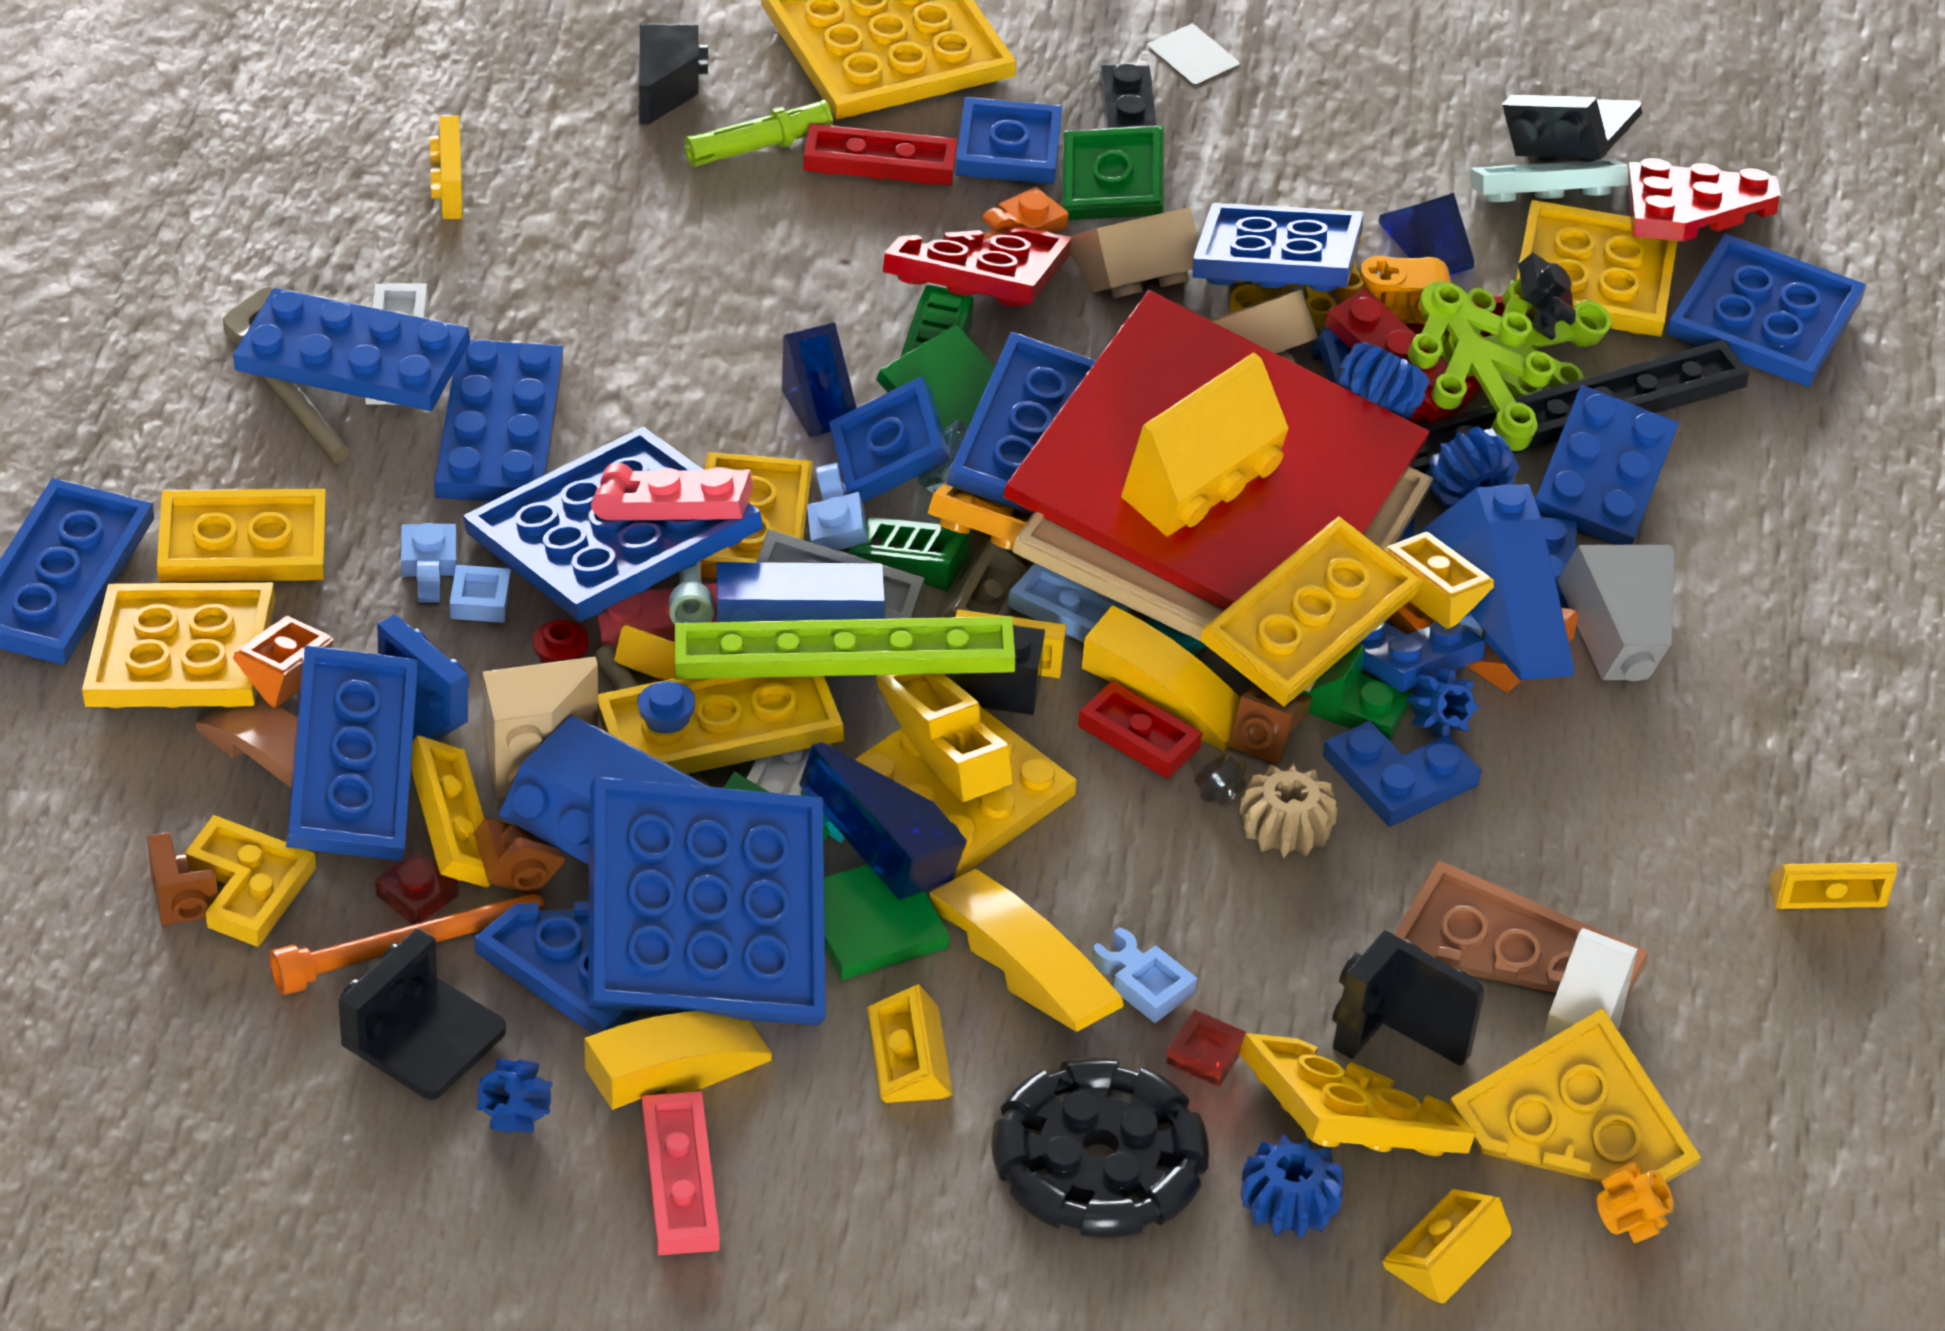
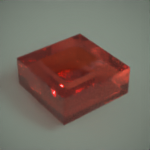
(416, 888)
(1206, 1048)

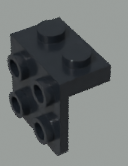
(1567, 125)
(1409, 993)
(415, 1022)

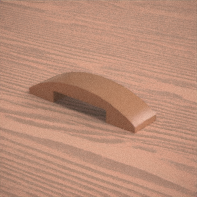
(256, 730)

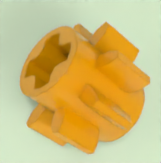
(1634, 1202)

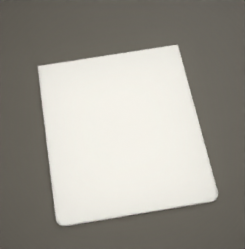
(1193, 54)

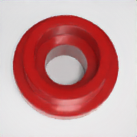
(560, 641)

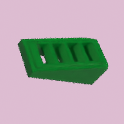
(936, 313)
(937, 554)

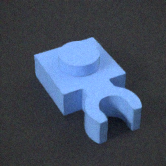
(1145, 980)

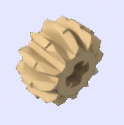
(1288, 810)

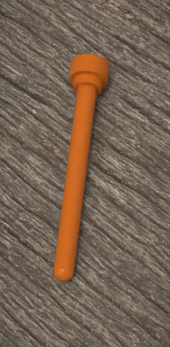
(296, 967)

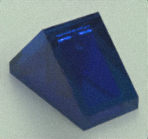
(1431, 230)
(816, 377)

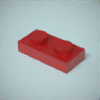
(1140, 729)

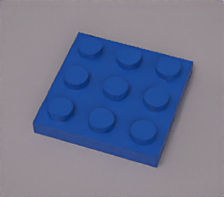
(1278, 246)
(1767, 309)

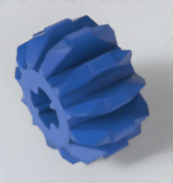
(1383, 379)
(1470, 462)
(1292, 1186)

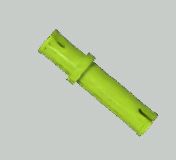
(777, 128)

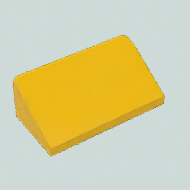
(1449, 582)
(646, 653)
(1832, 885)
(909, 1047)
(1450, 1244)

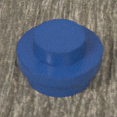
(666, 706)

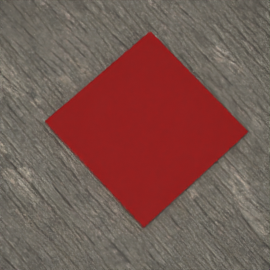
(1336, 461)

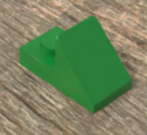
(1352, 698)

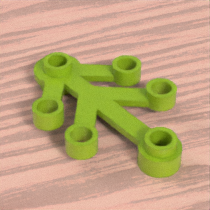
(1449, 309)
(1588, 329)

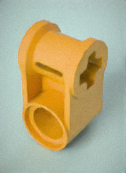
(1402, 282)

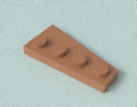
(1494, 931)

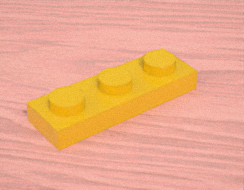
(449, 808)

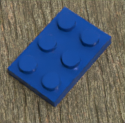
(1605, 466)

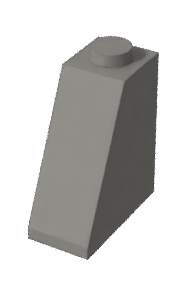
(1622, 605)

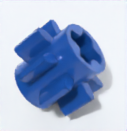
(1442, 703)
(514, 1095)

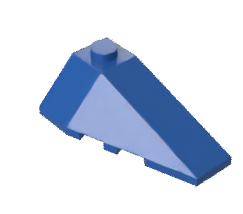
(1506, 540)

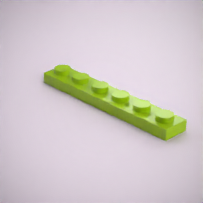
(844, 647)

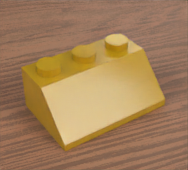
(1207, 448)

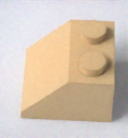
(1137, 251)
(528, 706)

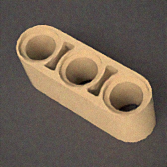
(1273, 323)

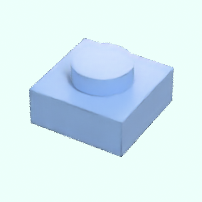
(480, 593)

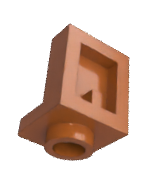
(1265, 725)
(515, 858)
(178, 893)

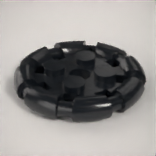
(1095, 1118)

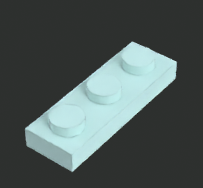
(1549, 179)

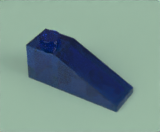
(885, 822)

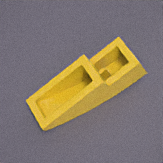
(1161, 673)
(948, 732)
(671, 1055)

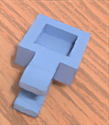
(840, 517)
(428, 553)

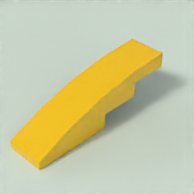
(1031, 952)

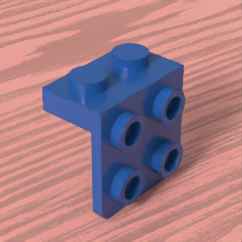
(441, 681)

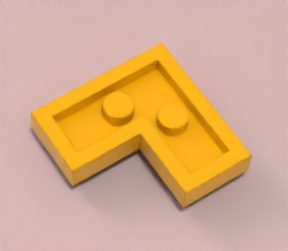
(258, 876)

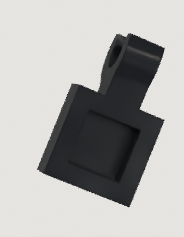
(1549, 291)

